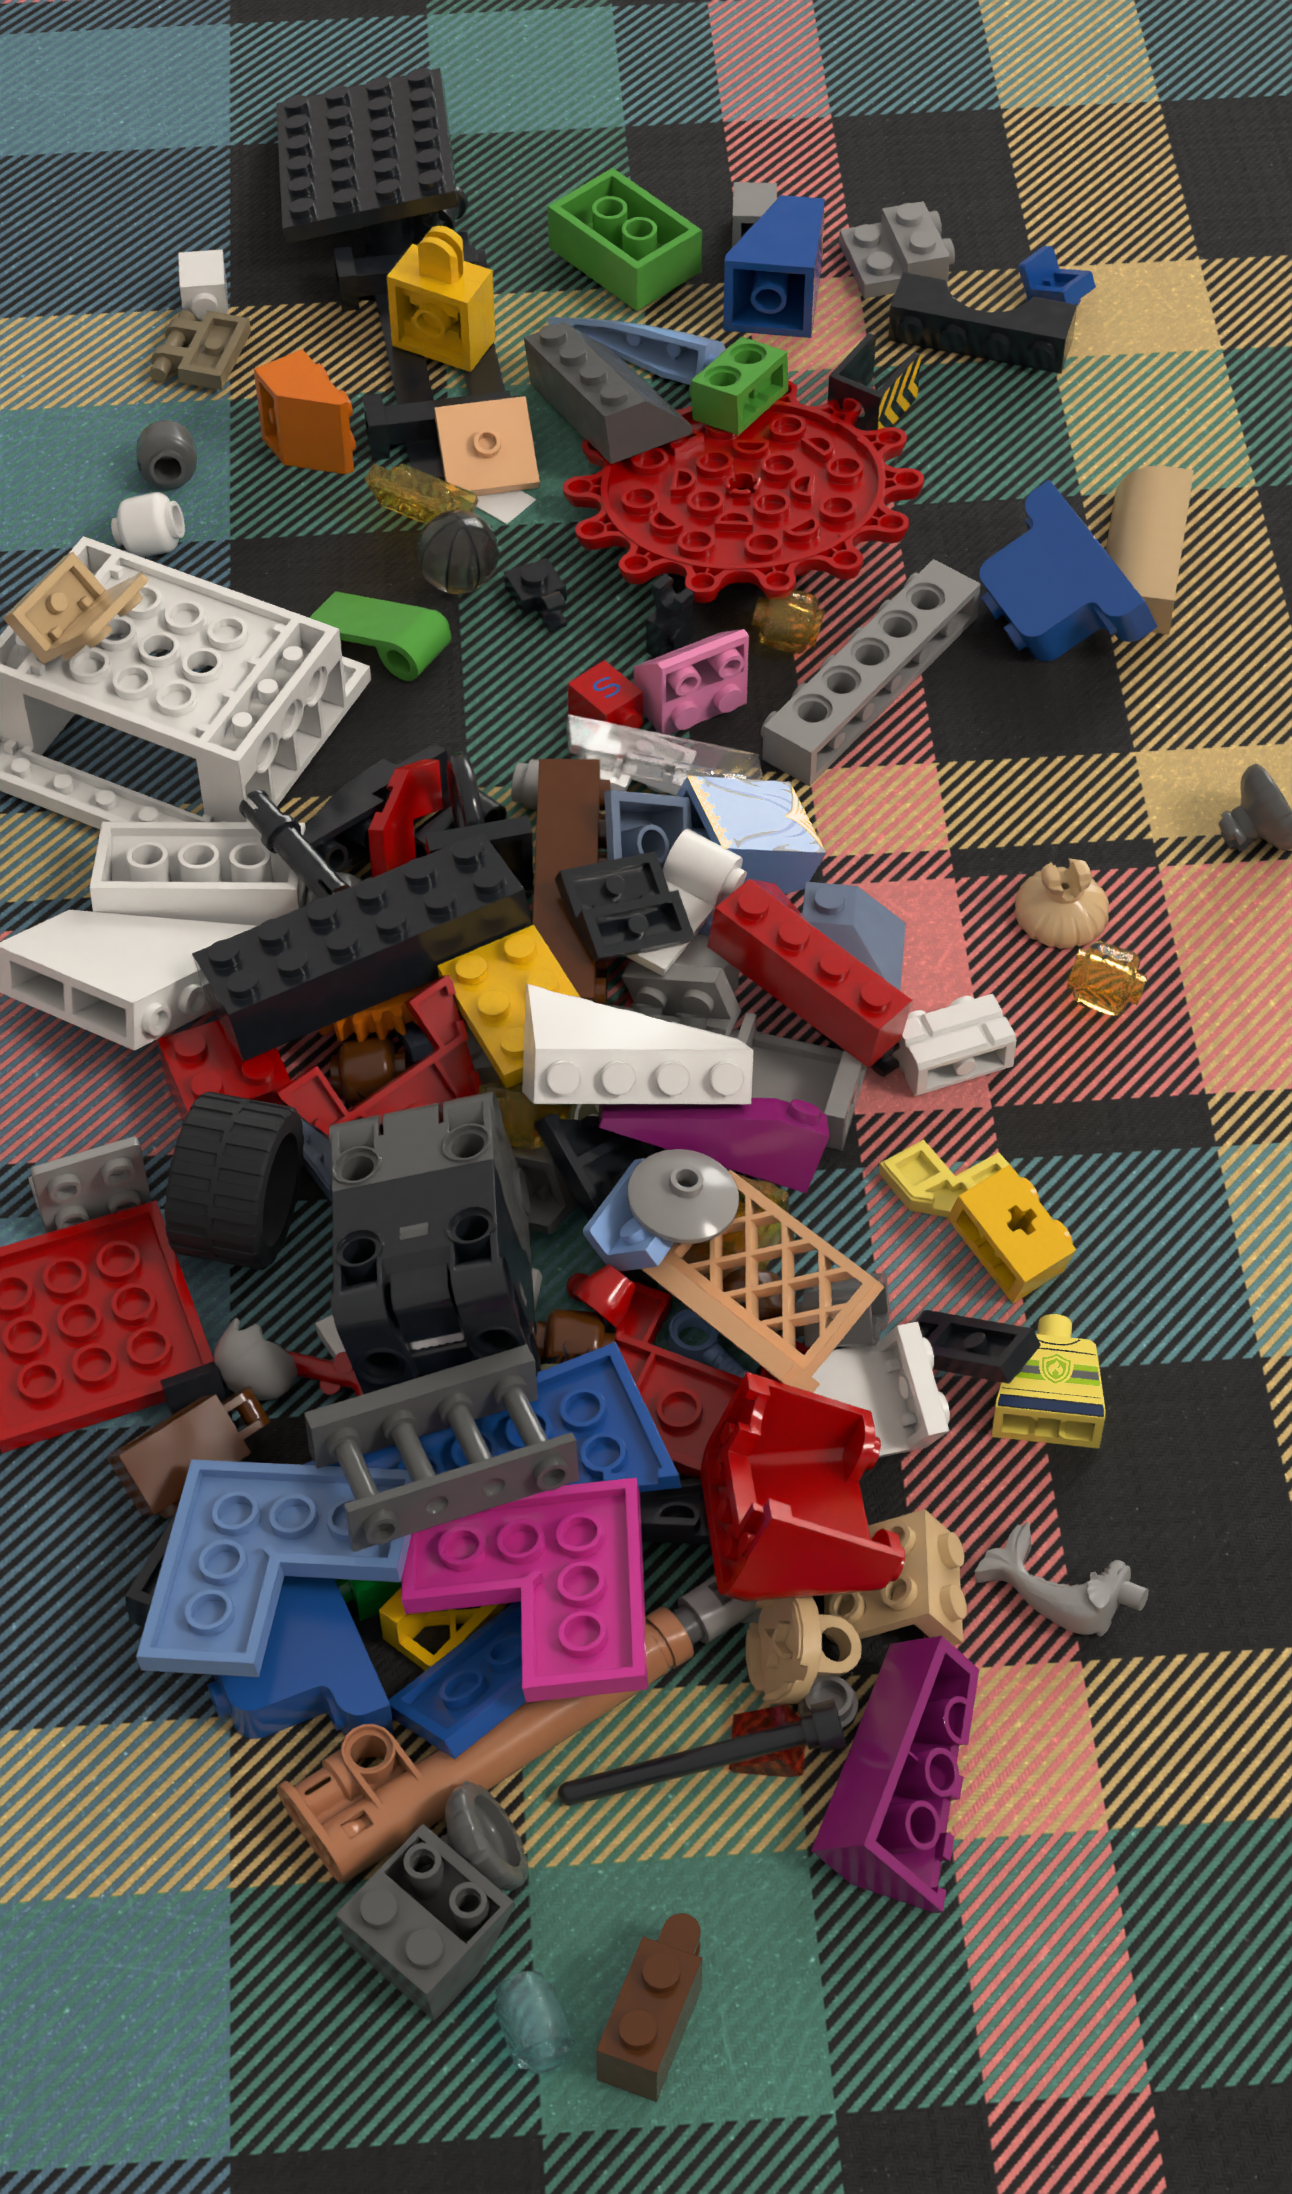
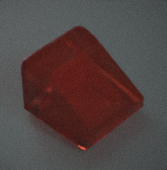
(782, 1763)

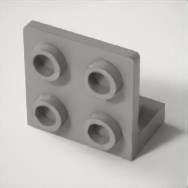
(686, 990)
(90, 1184)

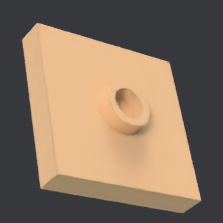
(487, 446)

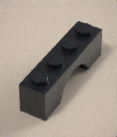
(1028, 336)

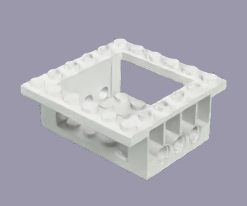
(246, 721)

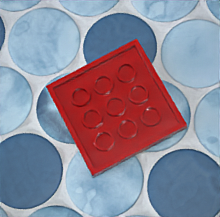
(91, 1325)

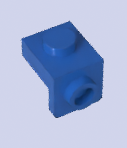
(1045, 280)

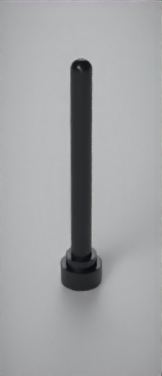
(816, 1728)

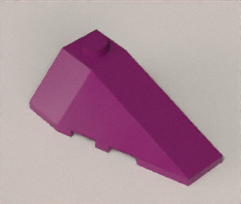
(759, 1139)

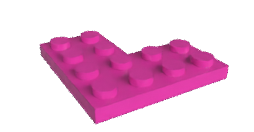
(569, 1563)

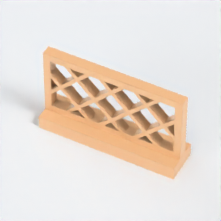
(743, 1325)

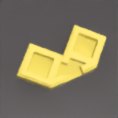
(927, 1183)

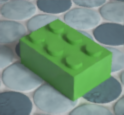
(625, 239)

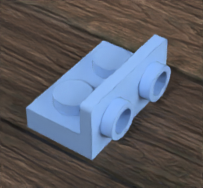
(619, 1236)

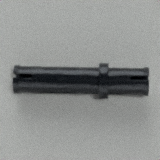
(283, 836)

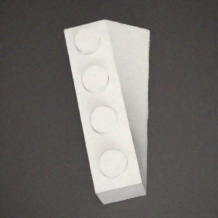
(620, 1056)

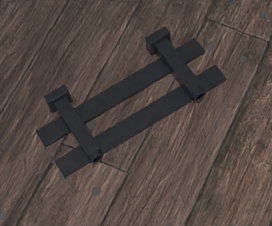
(413, 417)

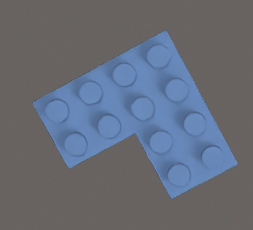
(234, 1544)

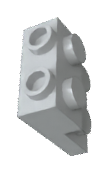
(901, 243)

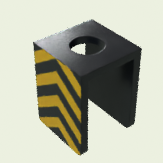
(881, 406)

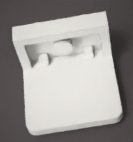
(893, 1384)

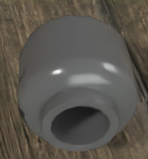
(166, 454)

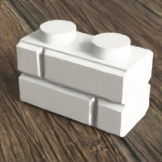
(955, 1044)

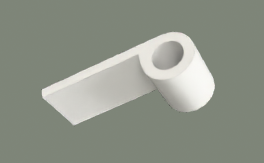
(704, 877)

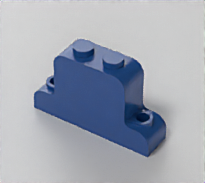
(1060, 583)
(308, 1668)

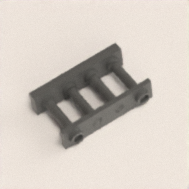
(428, 1405)

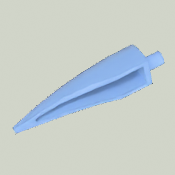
(653, 348)

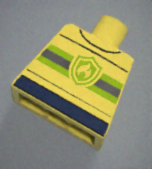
(1056, 1392)

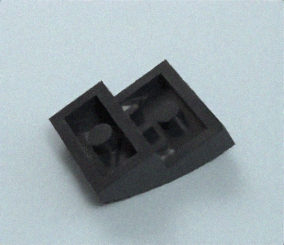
(623, 907)

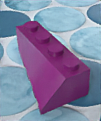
(902, 1774)

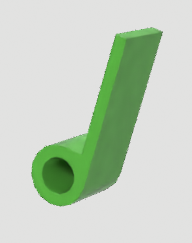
(402, 633)

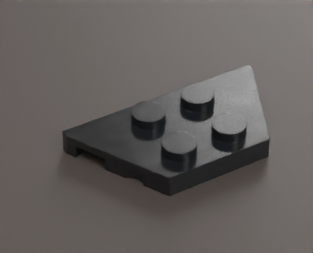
(593, 1163)

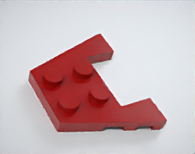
(436, 1078)
(678, 1391)

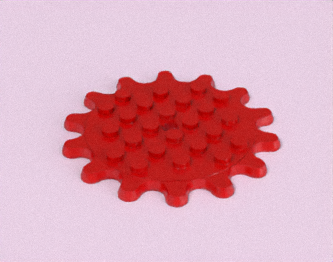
(693, 511)

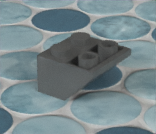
(426, 1921)

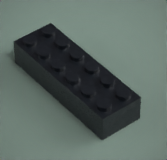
(359, 945)

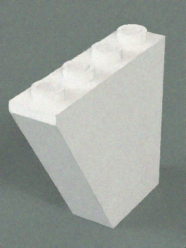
(112, 971)

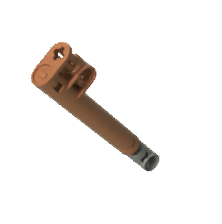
(364, 1814)

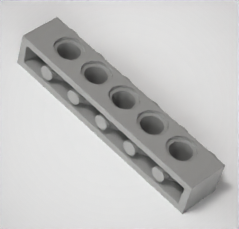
(869, 672)

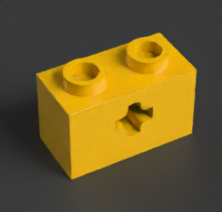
(1012, 1233)

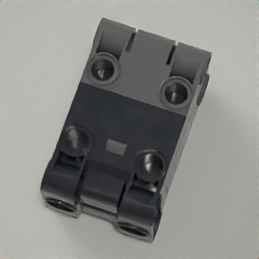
(429, 1241)

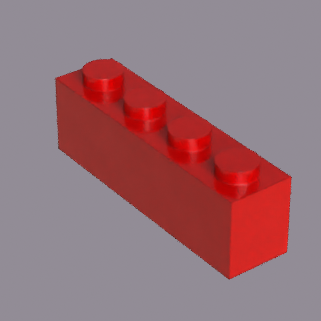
(808, 971)

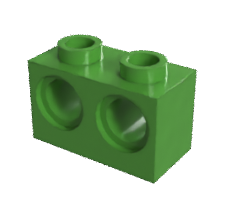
(739, 385)

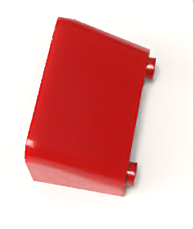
(790, 1498)

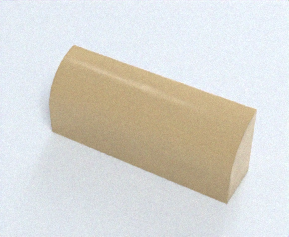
(1149, 534)

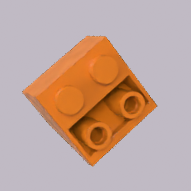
(304, 415)

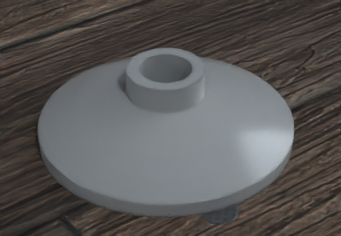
(678, 1211)

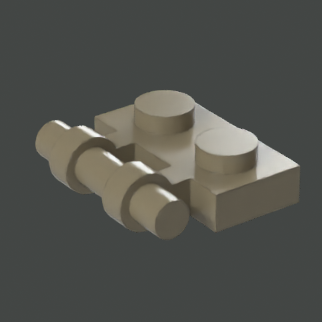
(211, 352)

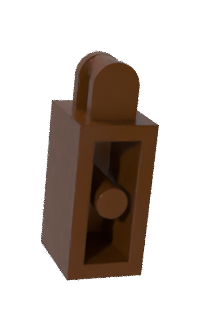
(158, 1460)
(652, 2010)

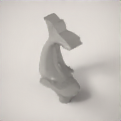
(1078, 1607)

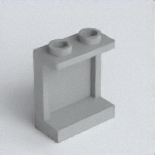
(807, 1073)

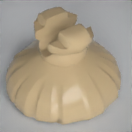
(1062, 906)

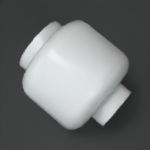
(148, 524)

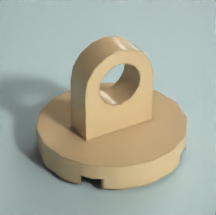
(787, 1648)

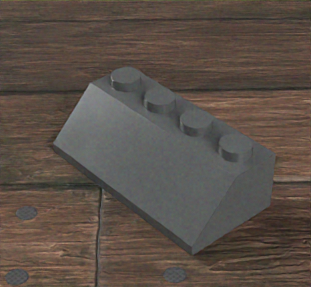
(600, 393)

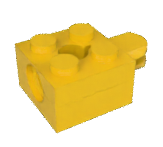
(441, 302)

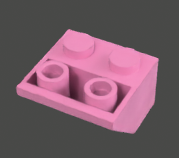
(695, 681)

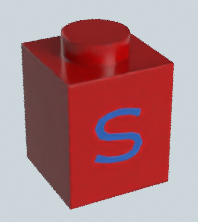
(606, 697)

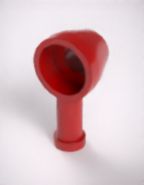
(604, 1292)

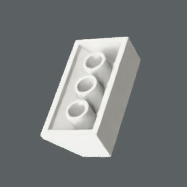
(192, 873)

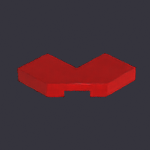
(413, 794)

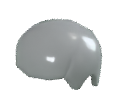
(251, 1361)

